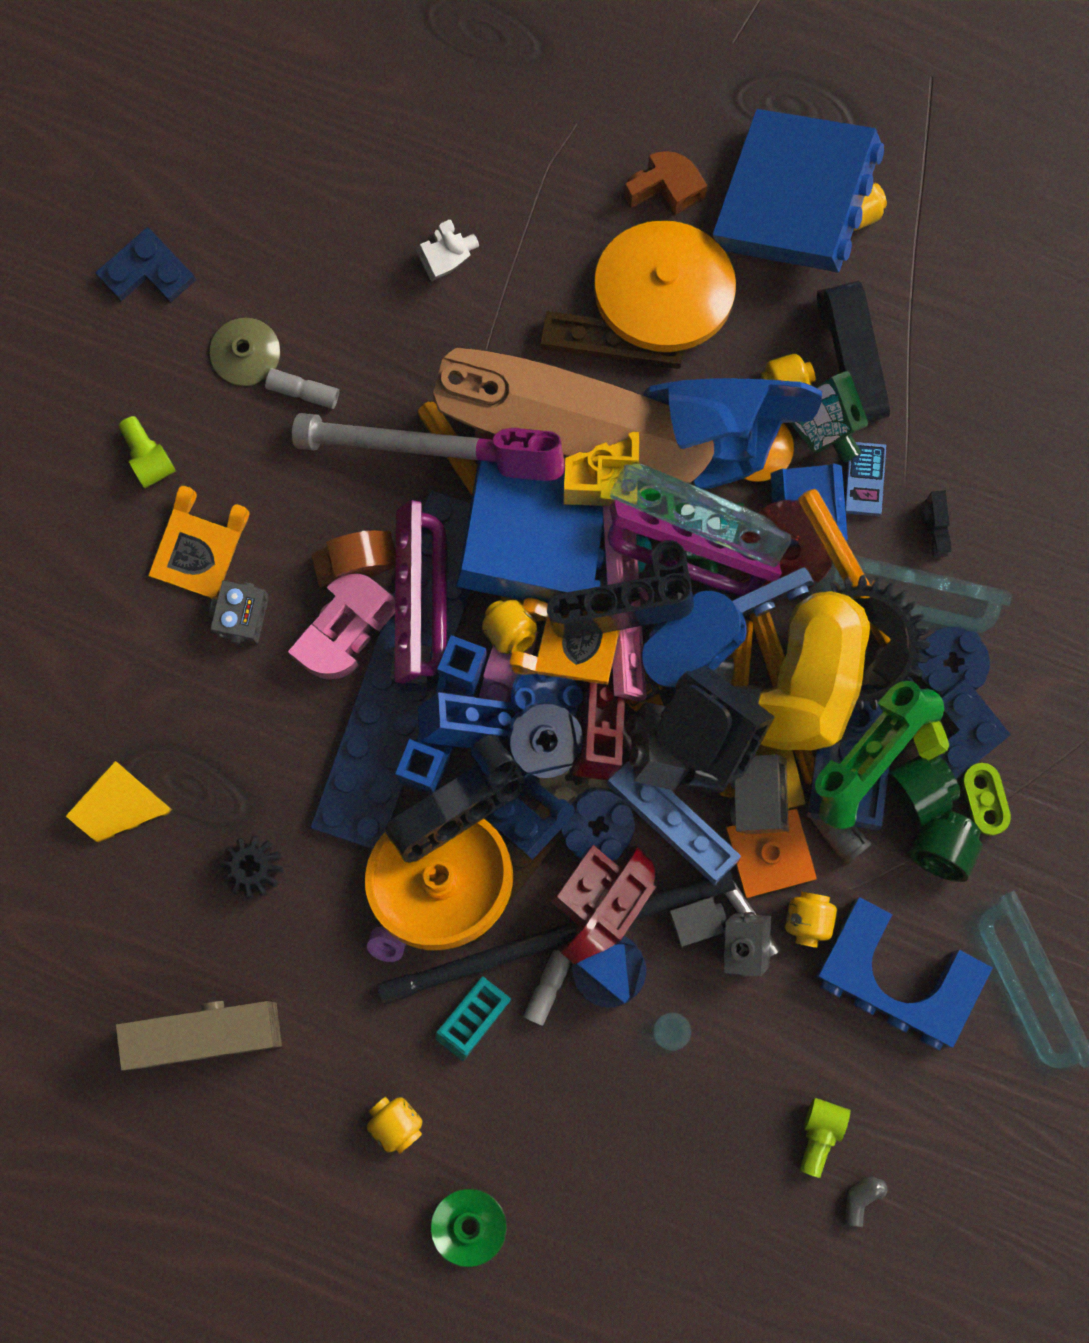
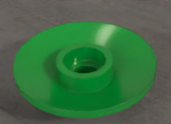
(466, 1248)

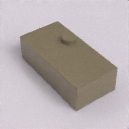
(199, 1035)

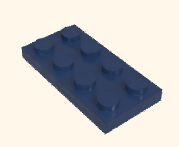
(872, 804)

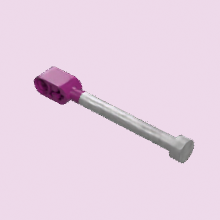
(516, 450)

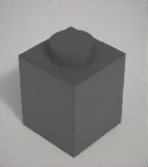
(698, 921)

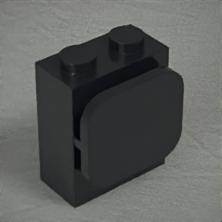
(712, 725)

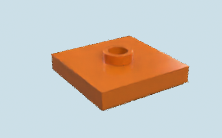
(772, 859)

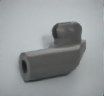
(860, 1196)

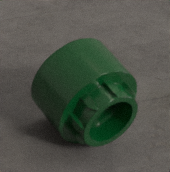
(924, 788)
(948, 847)

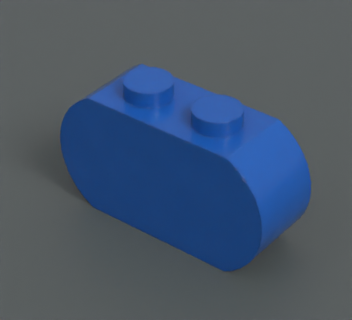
(700, 639)

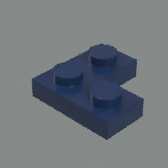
(146, 259)
(976, 726)

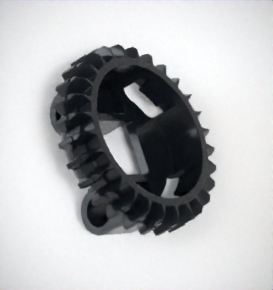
(892, 618)

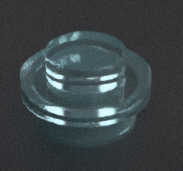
(672, 1031)

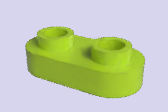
(989, 799)

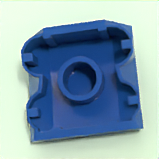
(827, 479)

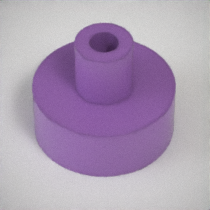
(384, 946)

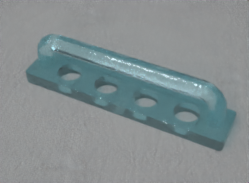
(673, 491)
(994, 596)
(1012, 907)

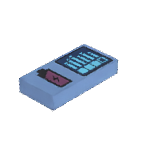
(866, 480)

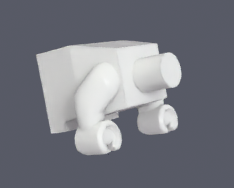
(447, 252)

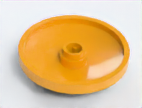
(664, 286)
(444, 895)

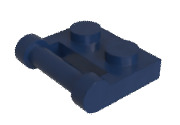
(526, 827)

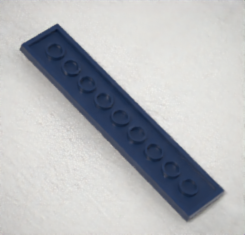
(363, 781)

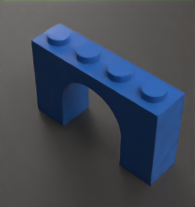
(459, 674)
(936, 1017)

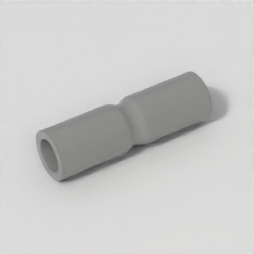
(305, 389)
(546, 991)

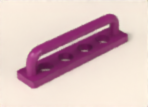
(632, 519)
(408, 592)

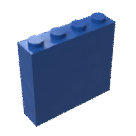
(799, 190)
(527, 540)

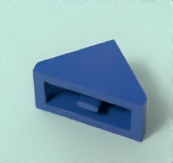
(609, 971)

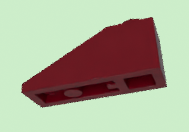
(602, 731)

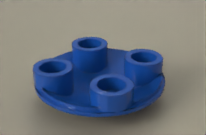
(542, 688)

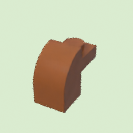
(670, 175)
(354, 553)

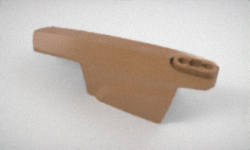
(562, 402)

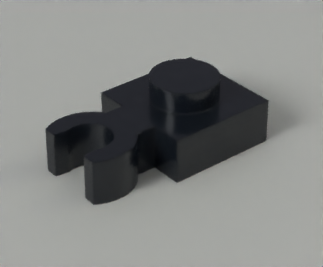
(936, 515)

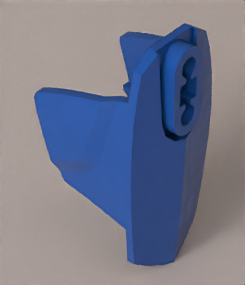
(737, 416)

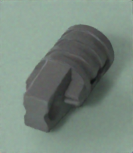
(847, 842)

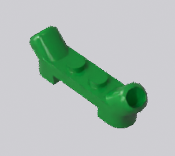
(845, 784)

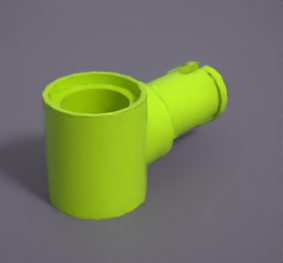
(148, 458)
(825, 1126)

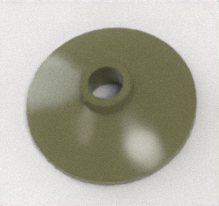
(247, 367)

